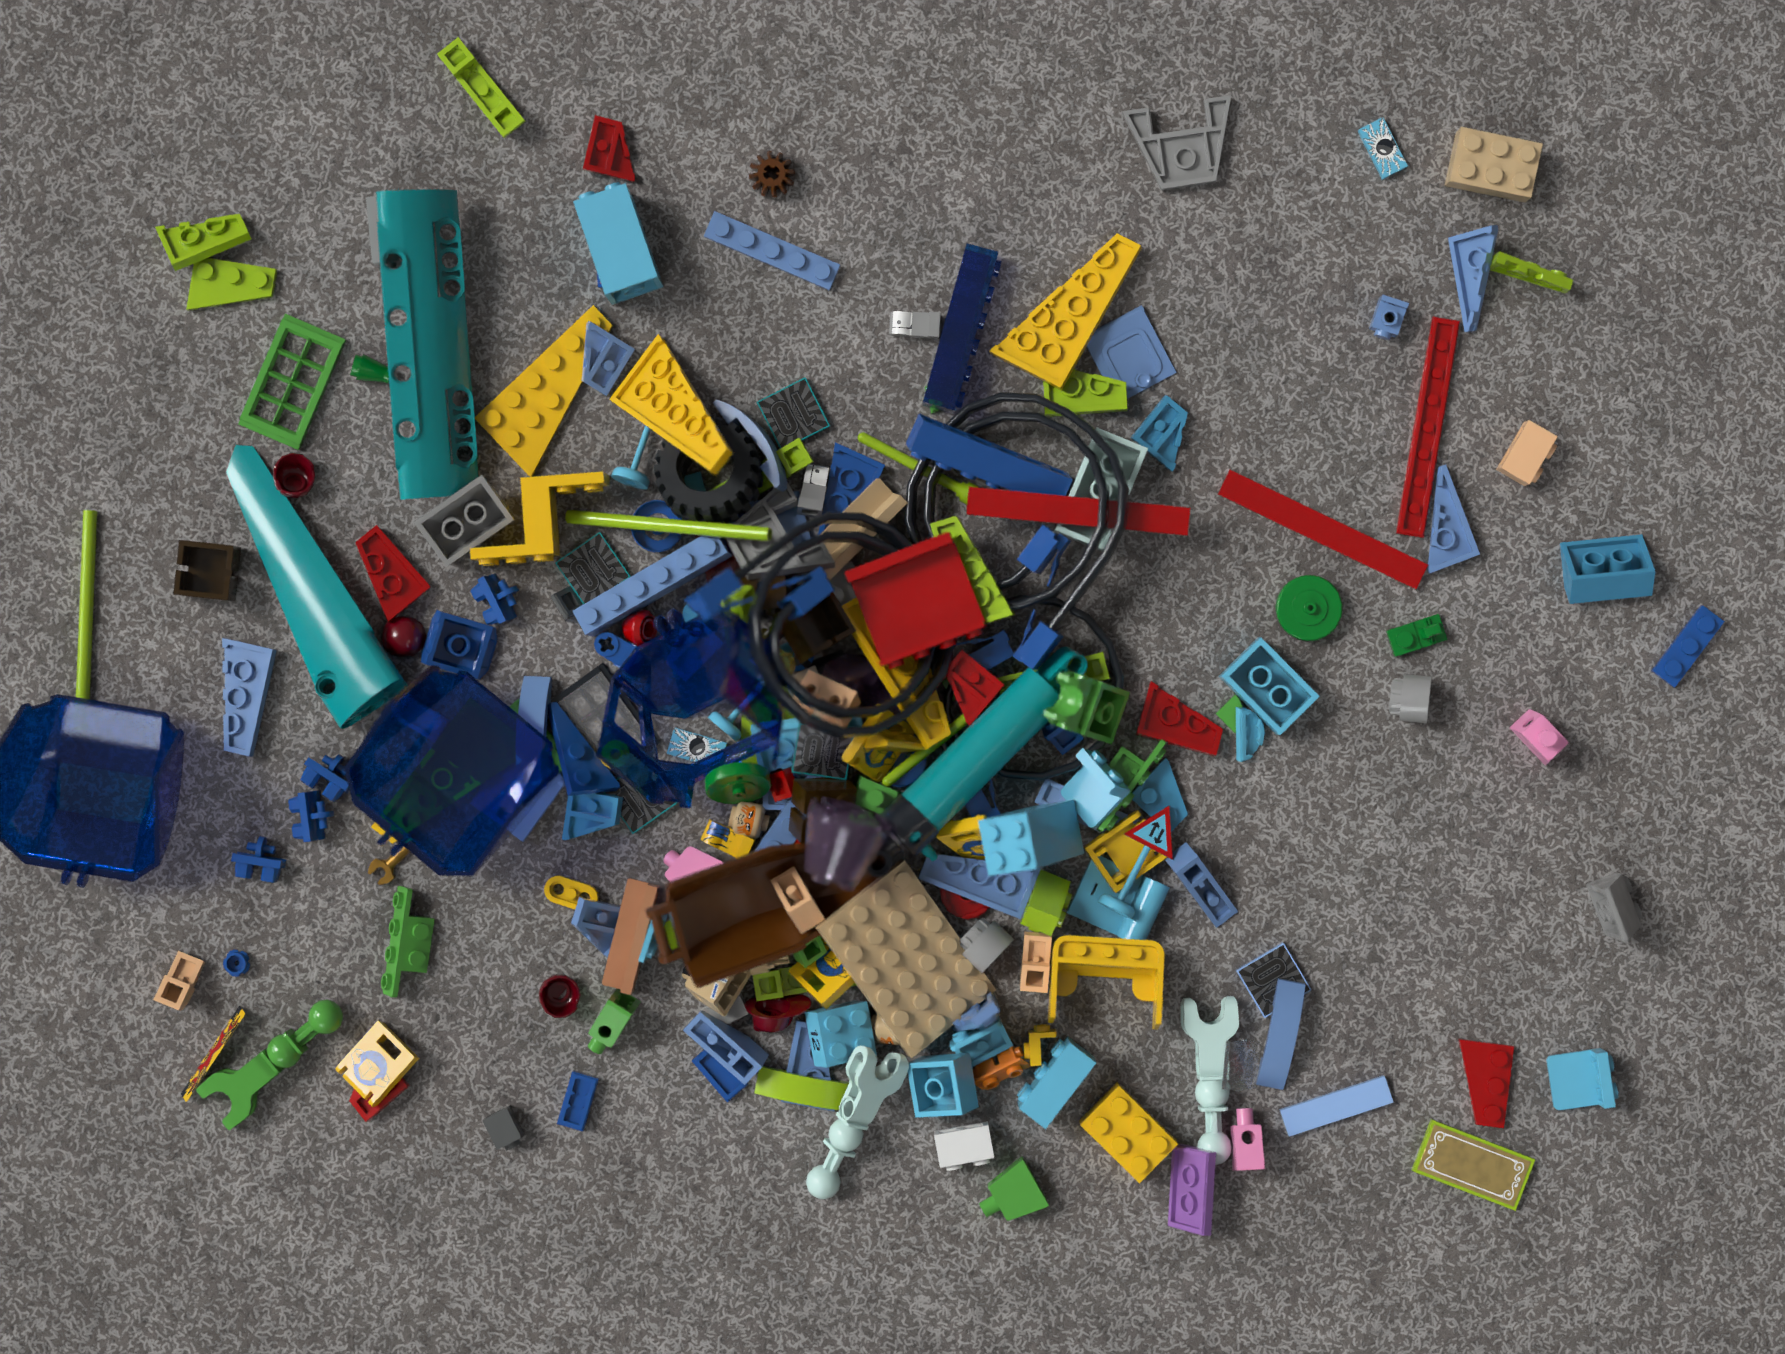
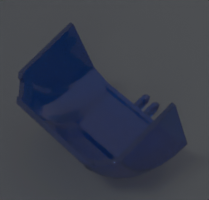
(449, 771)
(89, 787)

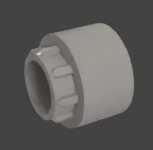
(1411, 698)
(984, 943)

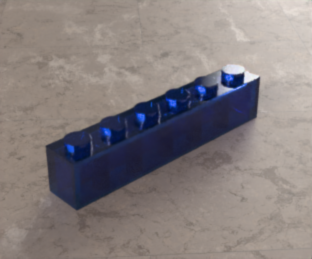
(960, 329)

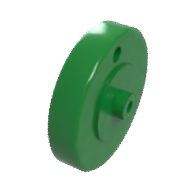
(1308, 608)
(737, 783)

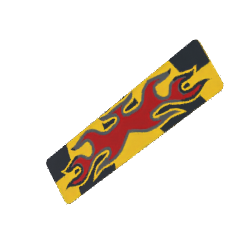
(213, 1053)

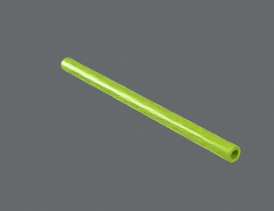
(669, 525)
(86, 604)

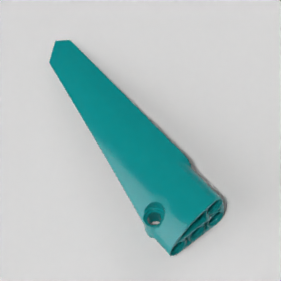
(319, 609)

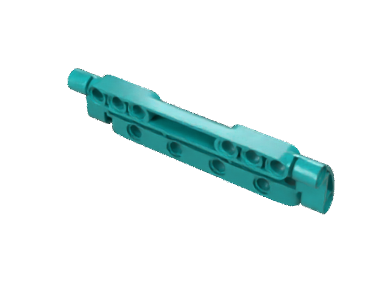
(428, 343)

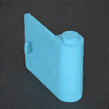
(1144, 896)

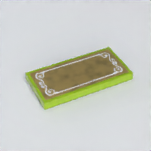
(1473, 1164)

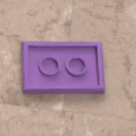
(1192, 1189)

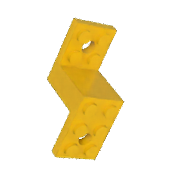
(540, 518)

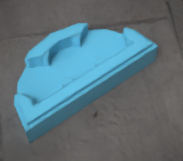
(1249, 733)

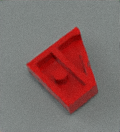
(972, 686)

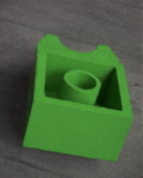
(1088, 707)

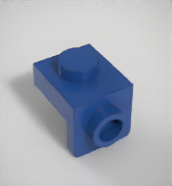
(1060, 737)

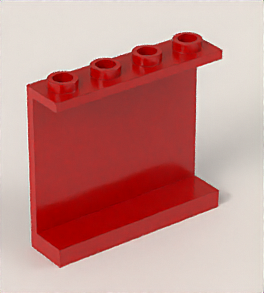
(917, 600)

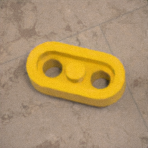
(571, 891)

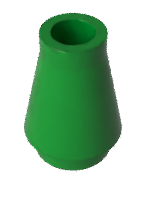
(368, 369)

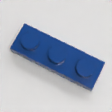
(1687, 646)

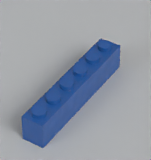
(984, 459)

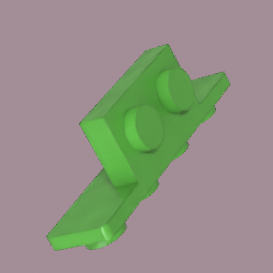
(1133, 772)
(408, 942)

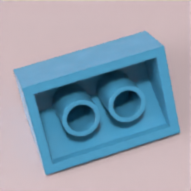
(1607, 569)

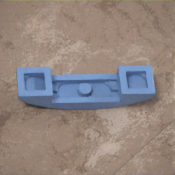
(773, 466)
(534, 701)
(1281, 1034)

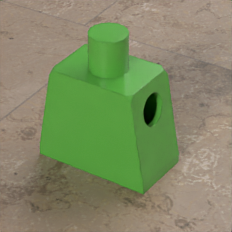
(874, 794)
(612, 1021)
(1014, 1192)

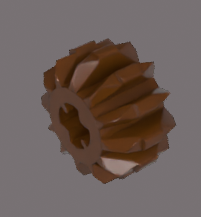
(774, 165)

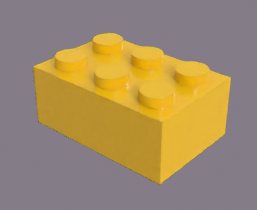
(1128, 1132)

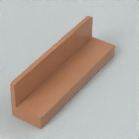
(629, 935)

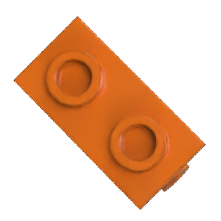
(988, 1074)

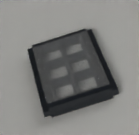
(586, 703)

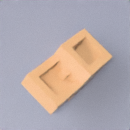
(1035, 962)
(179, 983)

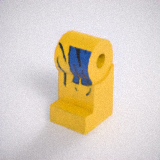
(726, 840)

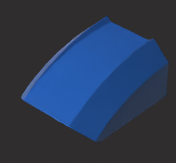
(459, 644)

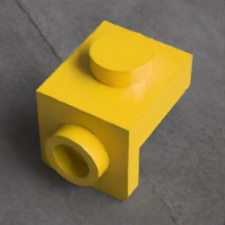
(1032, 1048)

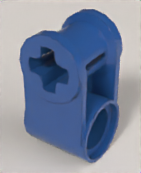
(621, 648)

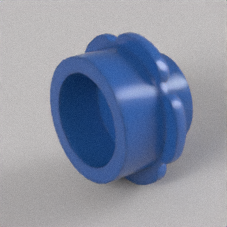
(229, 963)

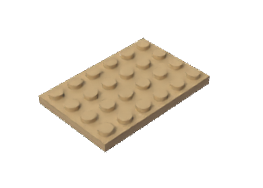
(905, 958)

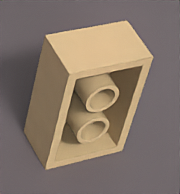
(1493, 164)

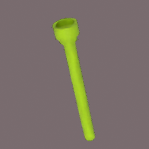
(960, 489)
(918, 756)

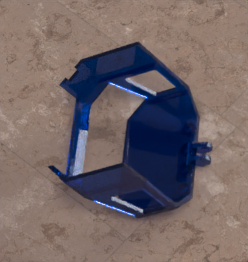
(677, 678)

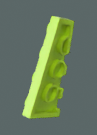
(984, 586)

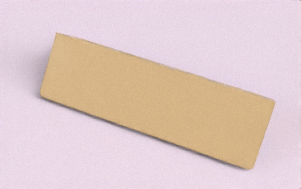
(874, 501)

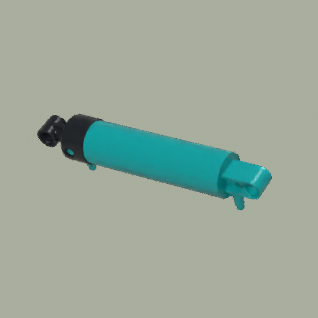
(973, 760)

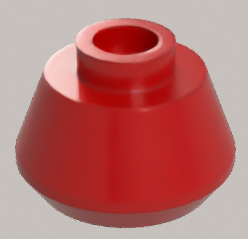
(639, 627)

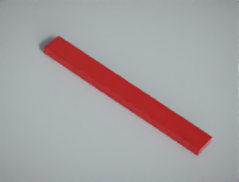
(1427, 427)
(1074, 510)
(1322, 529)

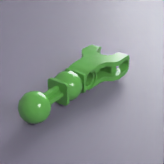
(282, 1053)

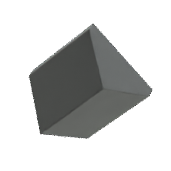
(566, 602)

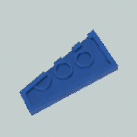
(848, 478)

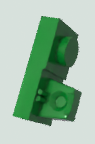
(1416, 635)

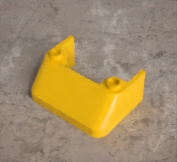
(1108, 958)

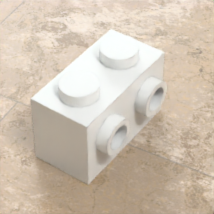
(964, 1145)

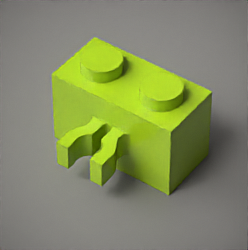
(1046, 903)

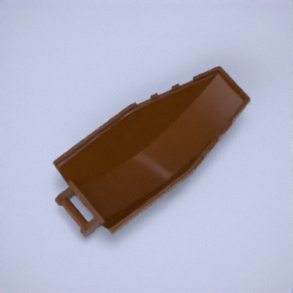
(733, 917)

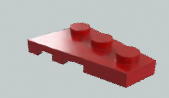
(390, 573)
(1177, 724)
(1488, 1079)

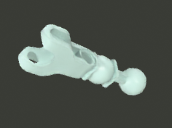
(1209, 1054)
(857, 1109)

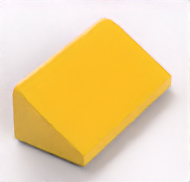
(894, 742)

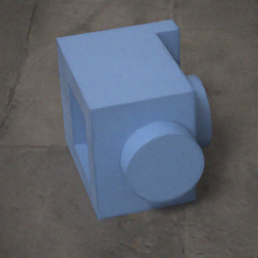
(1388, 305)

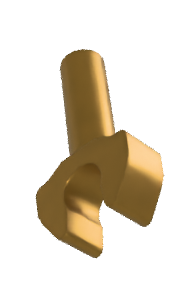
(388, 865)

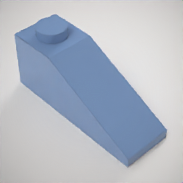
(1201, 885)
(727, 1045)

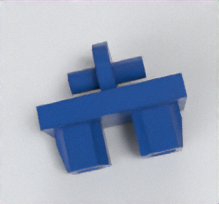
(499, 597)
(315, 771)
(312, 816)
(245, 861)

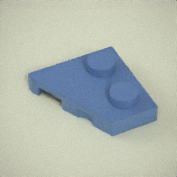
(596, 922)

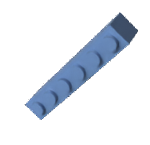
(651, 583)

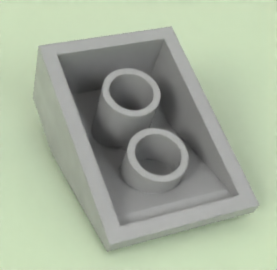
(1615, 906)

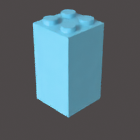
(617, 243)
(1031, 837)

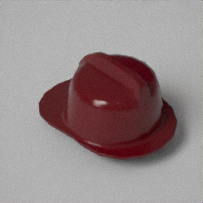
(776, 1013)

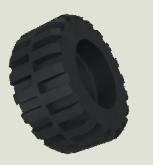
(719, 503)

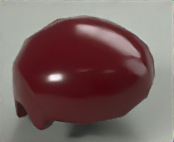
(294, 475)
(403, 636)
(552, 989)

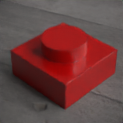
(782, 784)

